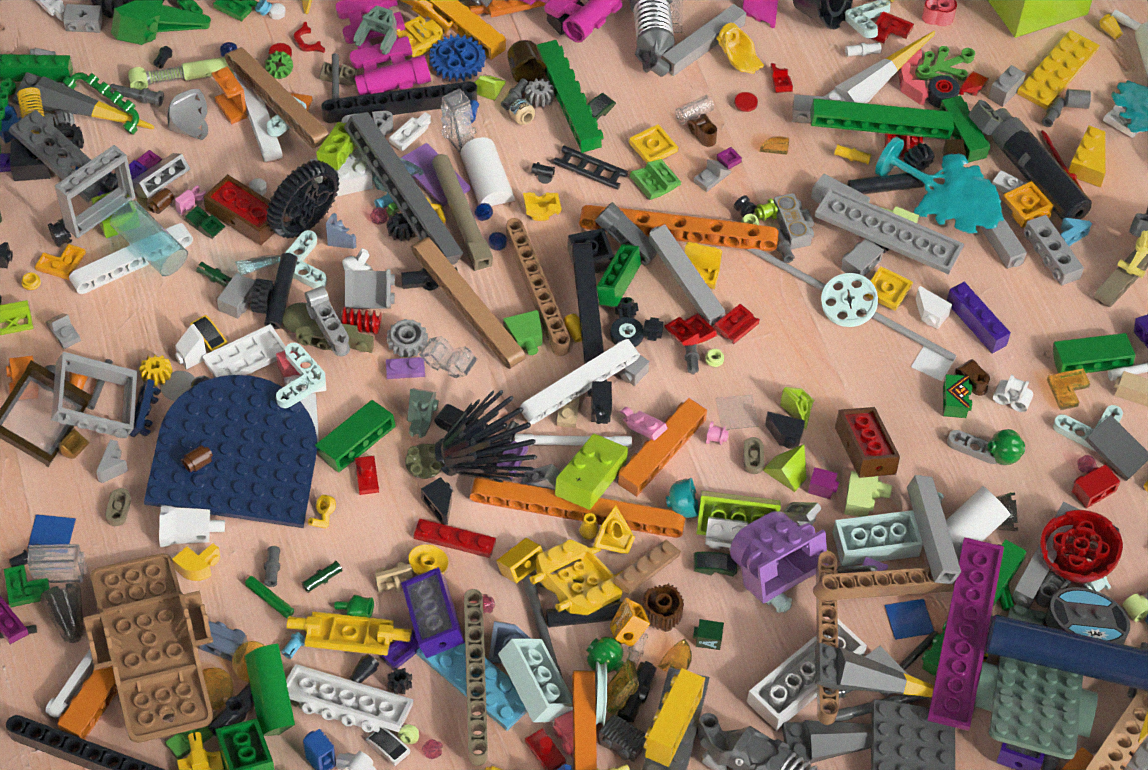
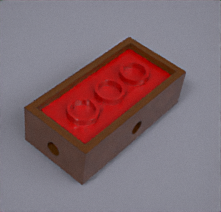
(240, 208)
(867, 442)

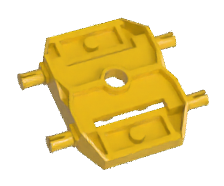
(595, 578)

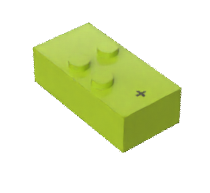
(591, 471)

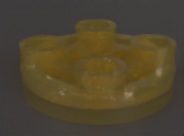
(218, 685)

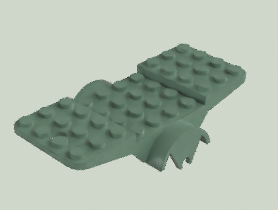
(1035, 703)

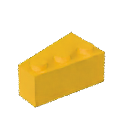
(1090, 157)

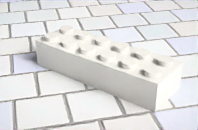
(793, 682)

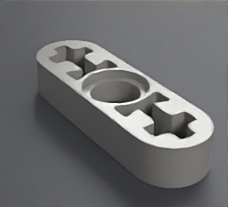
(959, 446)

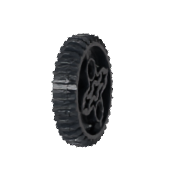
(302, 199)

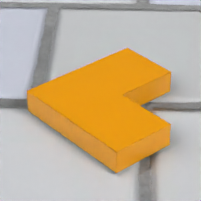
(63, 265)

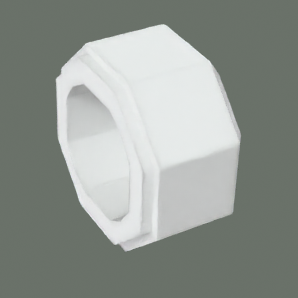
(277, 11)
(258, 186)

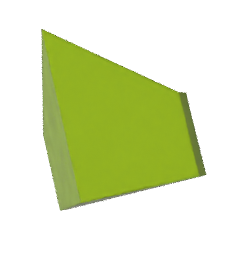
(489, 86)
(797, 403)
(789, 468)

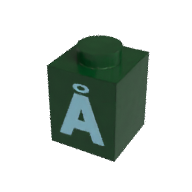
(708, 634)

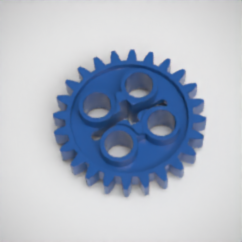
(457, 58)

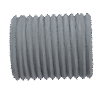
(1078, 98)

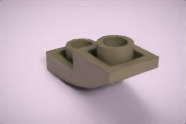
(346, 74)

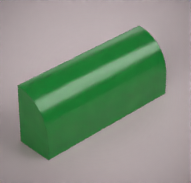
(1093, 353)
(355, 435)
(269, 690)

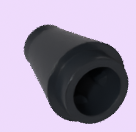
(366, 667)

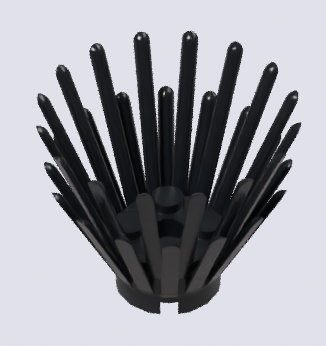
(463, 448)

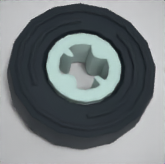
(627, 324)

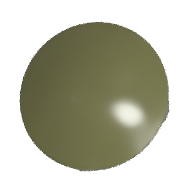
(297, 317)
(422, 461)

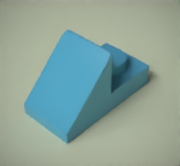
(1074, 230)

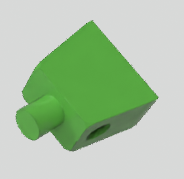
(525, 330)

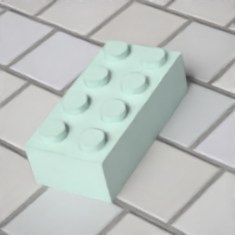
(877, 537)
(536, 679)

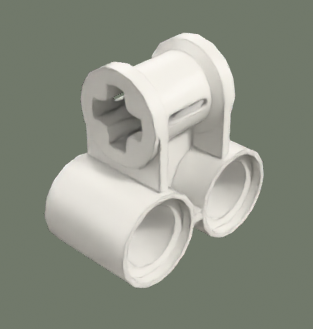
(1013, 392)

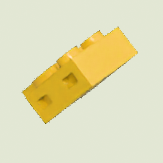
(421, 35)

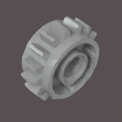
(398, 337)

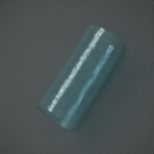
(149, 238)

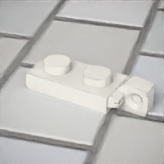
(53, 7)
(410, 131)

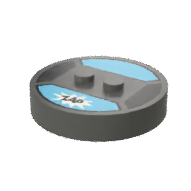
(1088, 614)

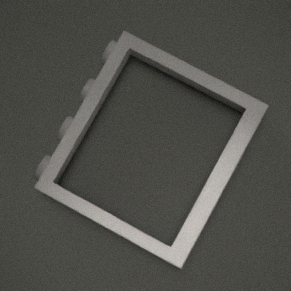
(84, 177)
(101, 371)

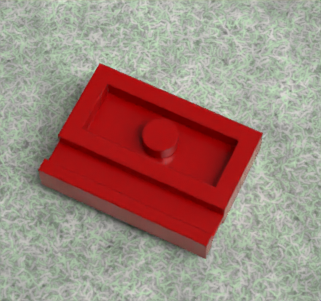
(736, 323)

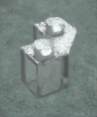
(440, 354)

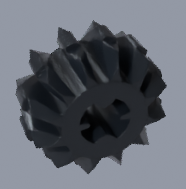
(919, 156)
(399, 227)

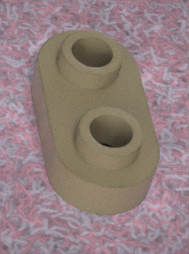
(753, 457)
(118, 508)

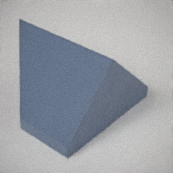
(337, 234)
(501, 635)

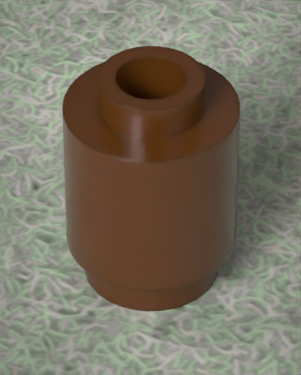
(160, 200)
(197, 458)

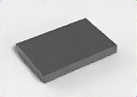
(1118, 447)

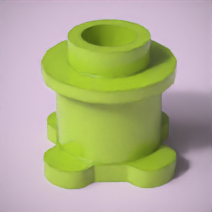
(766, 210)

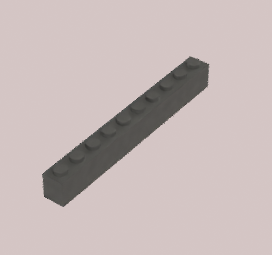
(400, 184)

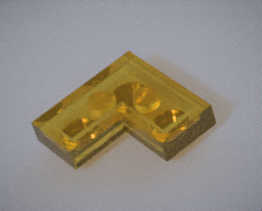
(1064, 386)

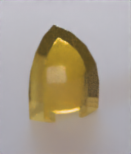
(775, 145)
(677, 657)

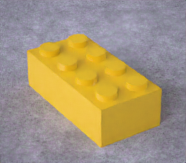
(674, 717)

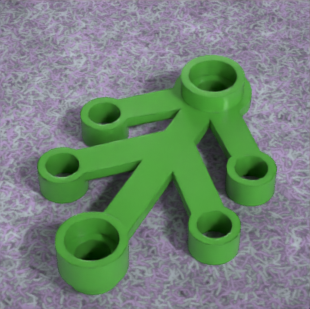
(926, 72)

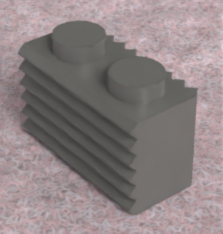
(622, 738)

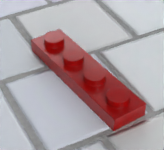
(454, 538)

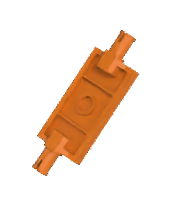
(503, 7)

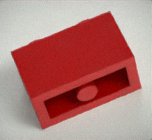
(1095, 485)

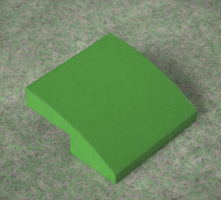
(655, 179)

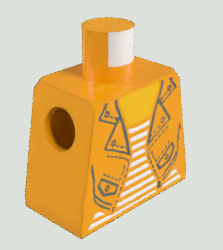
(629, 622)

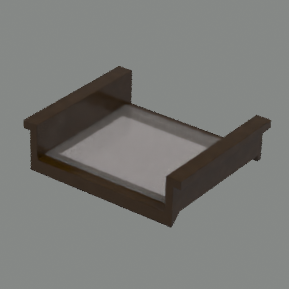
(28, 413)

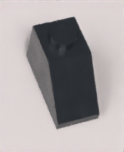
(785, 429)
(438, 499)

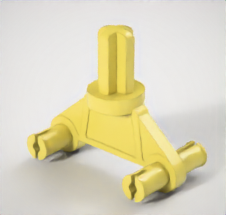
(1142, 249)

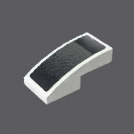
(388, 745)

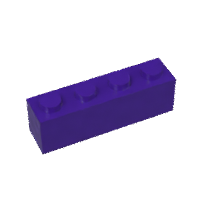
(978, 317)

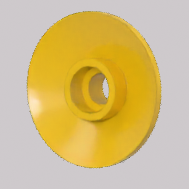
(426, 558)

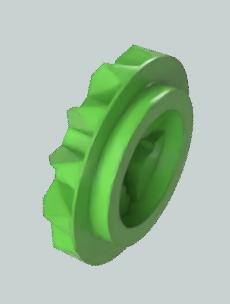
(283, 71)

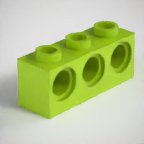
(336, 147)

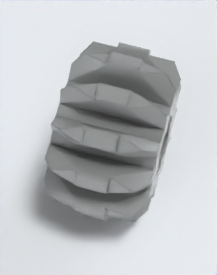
(539, 93)

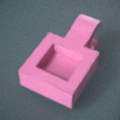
(187, 200)

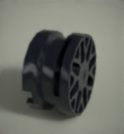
(59, 233)

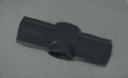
(419, 279)
(645, 675)
(241, 703)

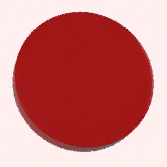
(280, 47)
(746, 101)

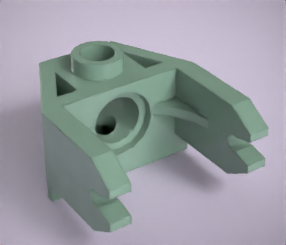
(381, 21)
(421, 409)

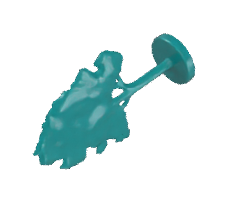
(1135, 99)
(961, 197)

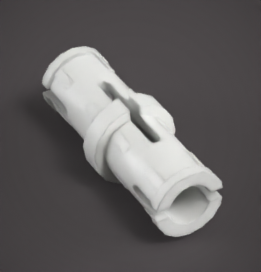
(863, 49)

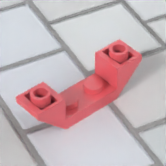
(912, 88)

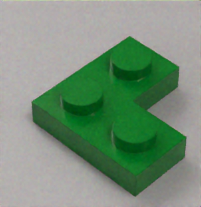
(20, 590)

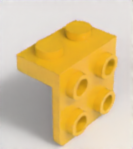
(706, 261)

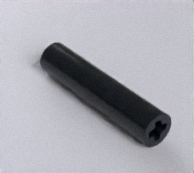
(885, 183)
(281, 290)
(564, 618)

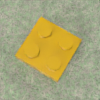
(653, 144)
(890, 288)

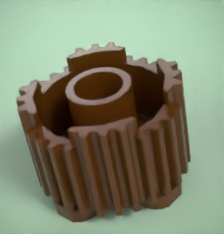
(663, 607)

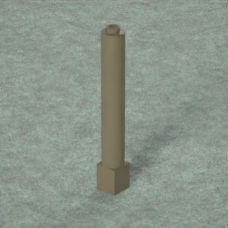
(477, 247)

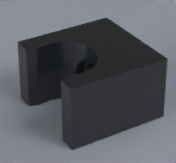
(25, 164)

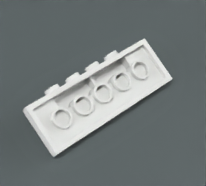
(347, 700)

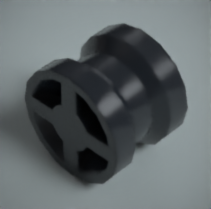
(744, 206)

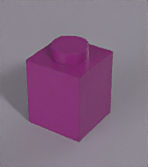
(823, 483)

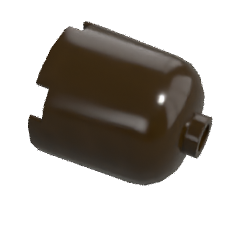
(526, 61)

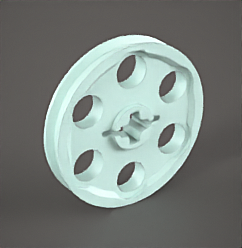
(857, 299)
(601, 692)

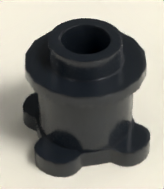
(109, 184)

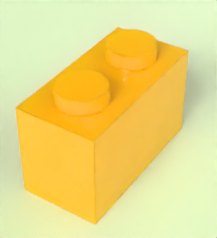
(519, 560)

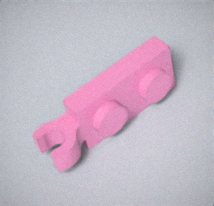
(643, 423)

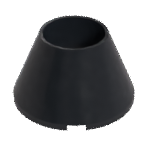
(825, 12)

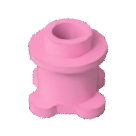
(717, 434)

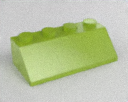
(733, 508)

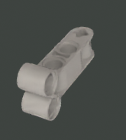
(327, 320)

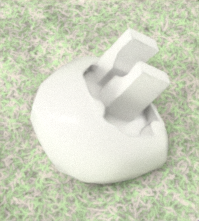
(357, 263)

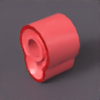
(939, 12)

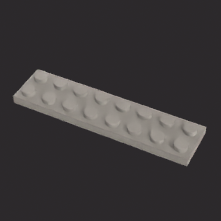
(889, 230)

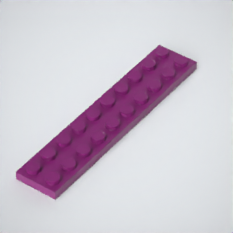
(965, 634)

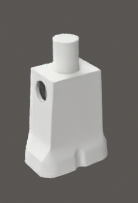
(186, 525)

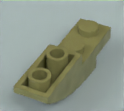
(313, 336)

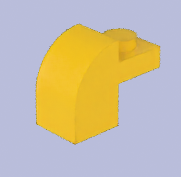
(195, 566)

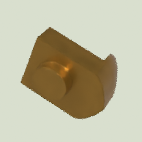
(73, 444)

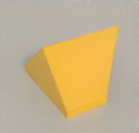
(614, 533)

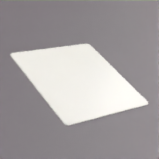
(932, 363)

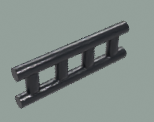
(585, 159)

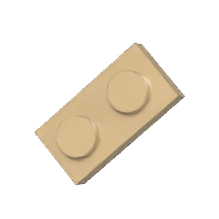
(568, 414)

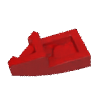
(781, 79)
(973, 84)

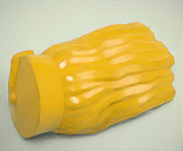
(739, 48)

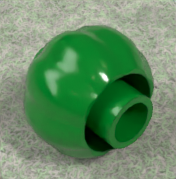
(1006, 447)
(605, 650)

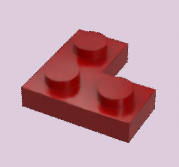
(892, 24)

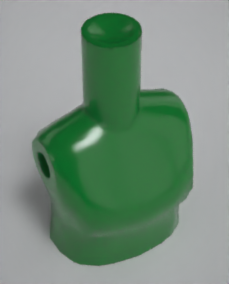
(357, 606)

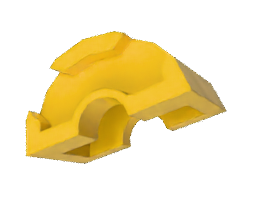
(541, 206)

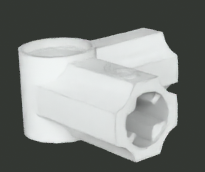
(354, 761)

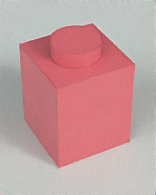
(285, 366)

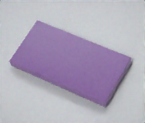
(428, 180)

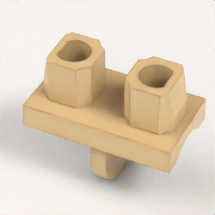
(392, 578)

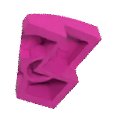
(761, 10)

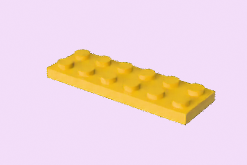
(1058, 69)

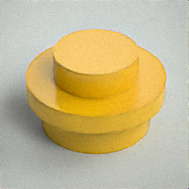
(31, 281)

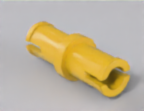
(852, 154)

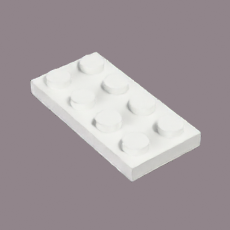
(245, 354)

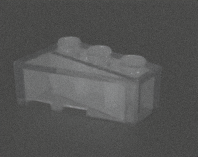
(457, 119)

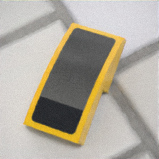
(212, 336)

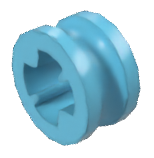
(263, 7)

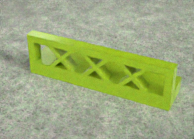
(12, 313)

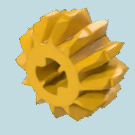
(156, 369)

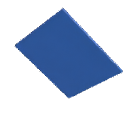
(51, 530)
(909, 619)

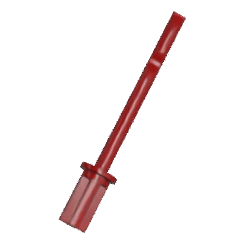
(1057, 157)

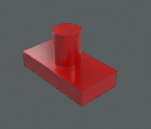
(367, 475)
(545, 750)

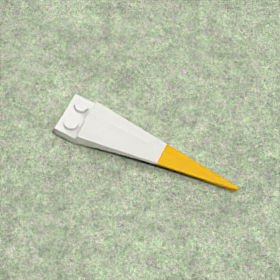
(868, 82)

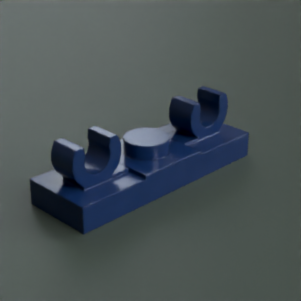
(143, 408)

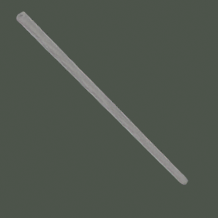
(880, 318)

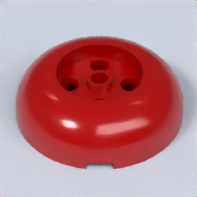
(1086, 529)

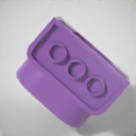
(776, 554)

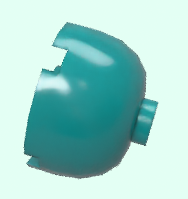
(683, 499)

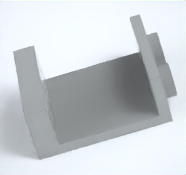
(369, 289)

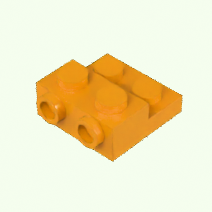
(1027, 203)

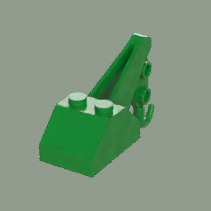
(142, 19)
(244, 747)

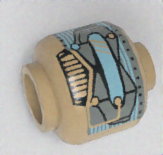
(522, 111)

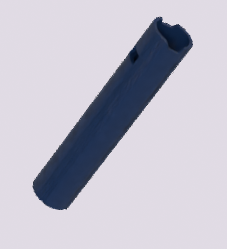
(1068, 652)

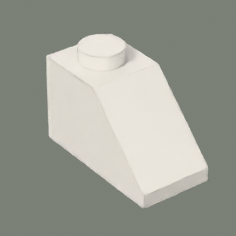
(932, 308)
(190, 348)

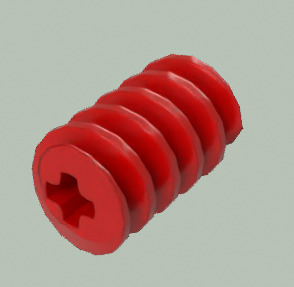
(362, 321)

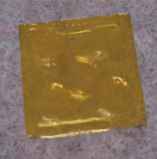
(621, 687)

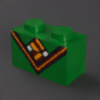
(956, 396)

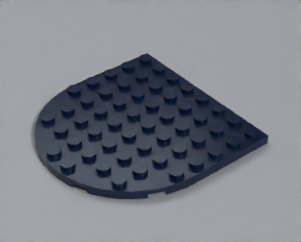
(258, 449)

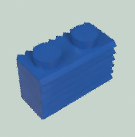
(319, 750)

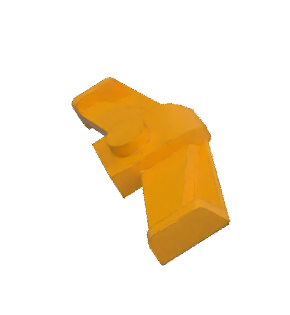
(425, 9)

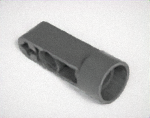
(625, 231)

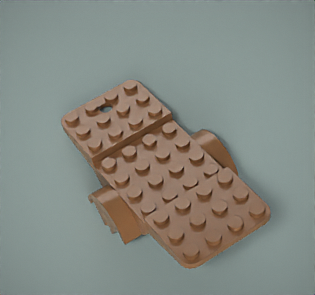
(151, 643)

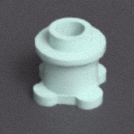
(1098, 585)
(781, 603)

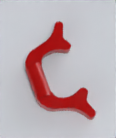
(303, 46)

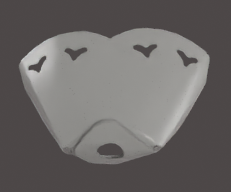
(184, 115)

